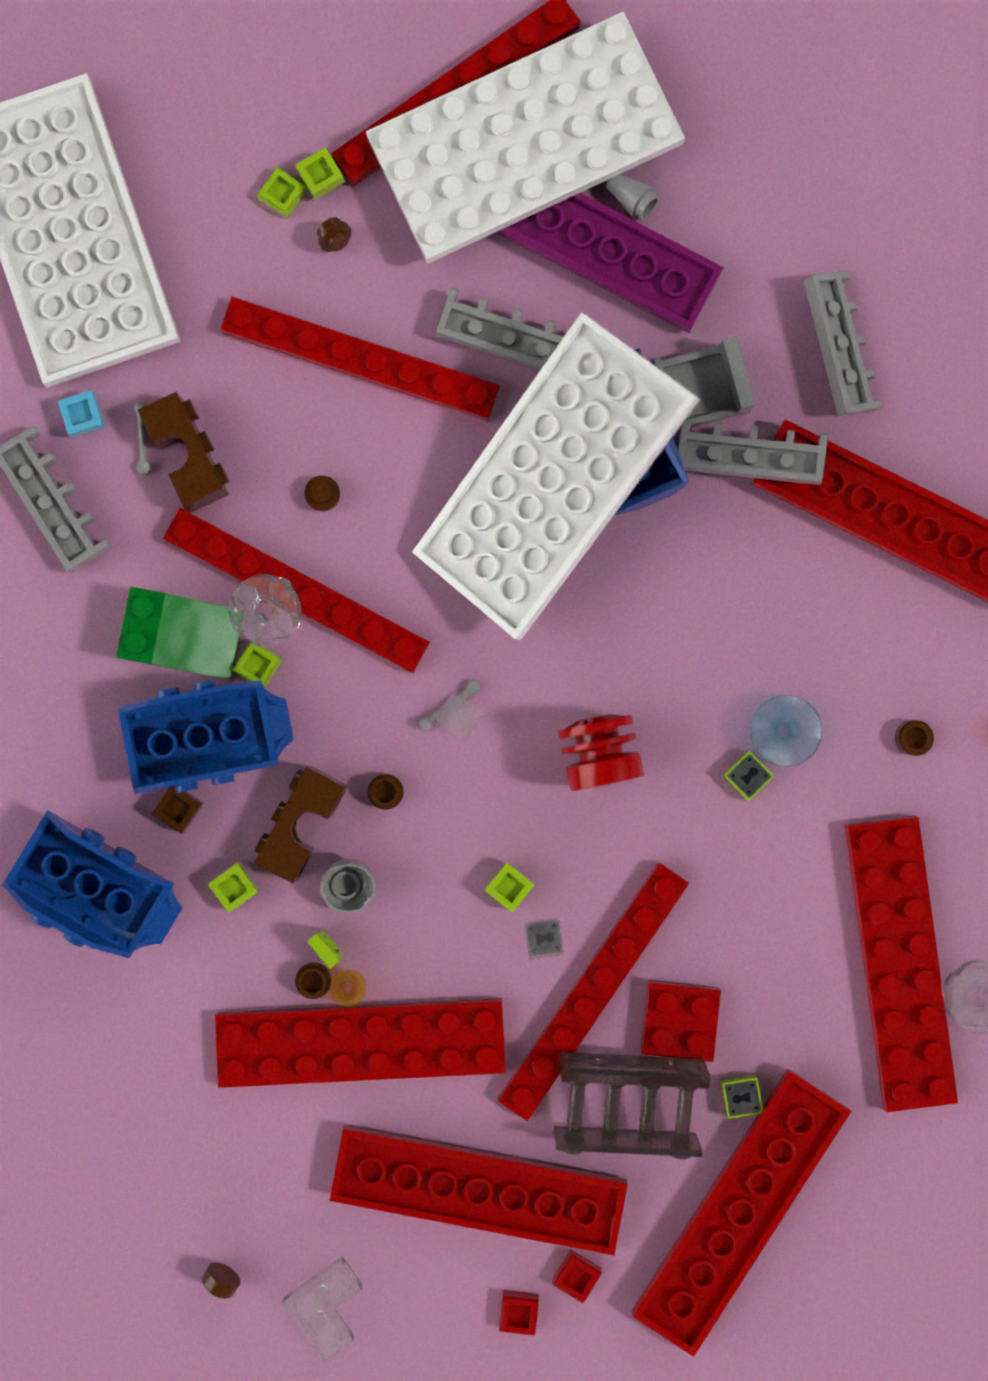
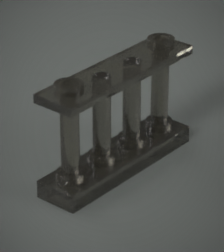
(623, 1070)

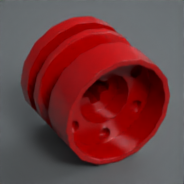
(600, 752)

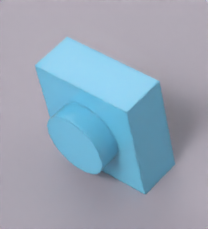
(81, 413)

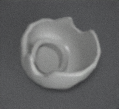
(347, 886)

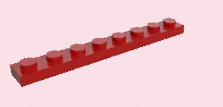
(533, 33)
(359, 358)
(316, 599)
(593, 990)

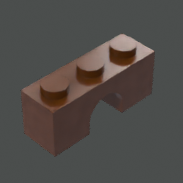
(173, 422)
(283, 850)

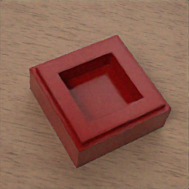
(577, 1276)
(519, 1312)

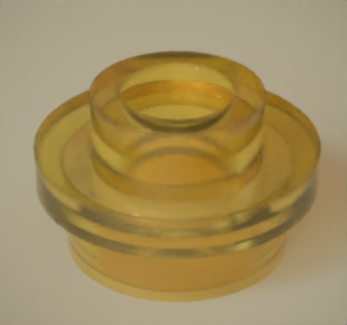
(340, 995)

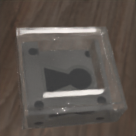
(544, 938)

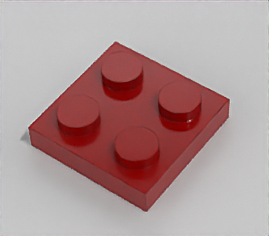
(680, 1020)

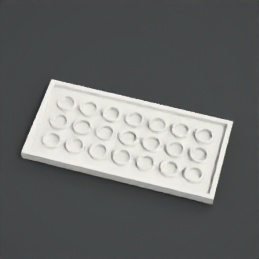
(525, 137)
(74, 237)
(554, 475)

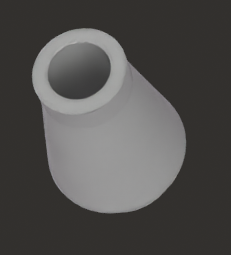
(635, 196)

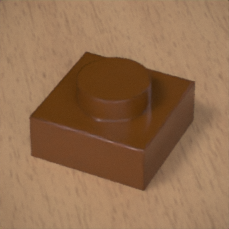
(177, 809)

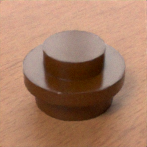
(333, 234)
(322, 493)
(385, 791)
(313, 980)

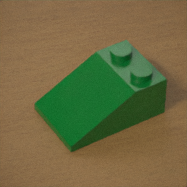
(178, 633)

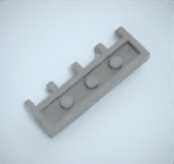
(496, 334)
(839, 343)
(752, 456)
(48, 502)

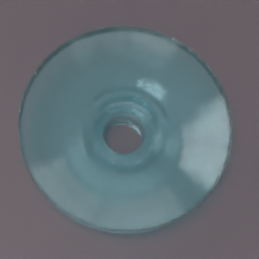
(803, 726)

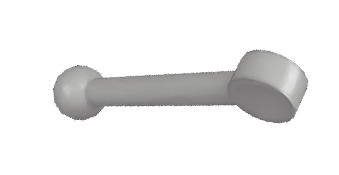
(143, 467)
(472, 687)

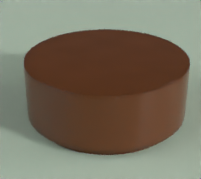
(914, 738)
(221, 1280)

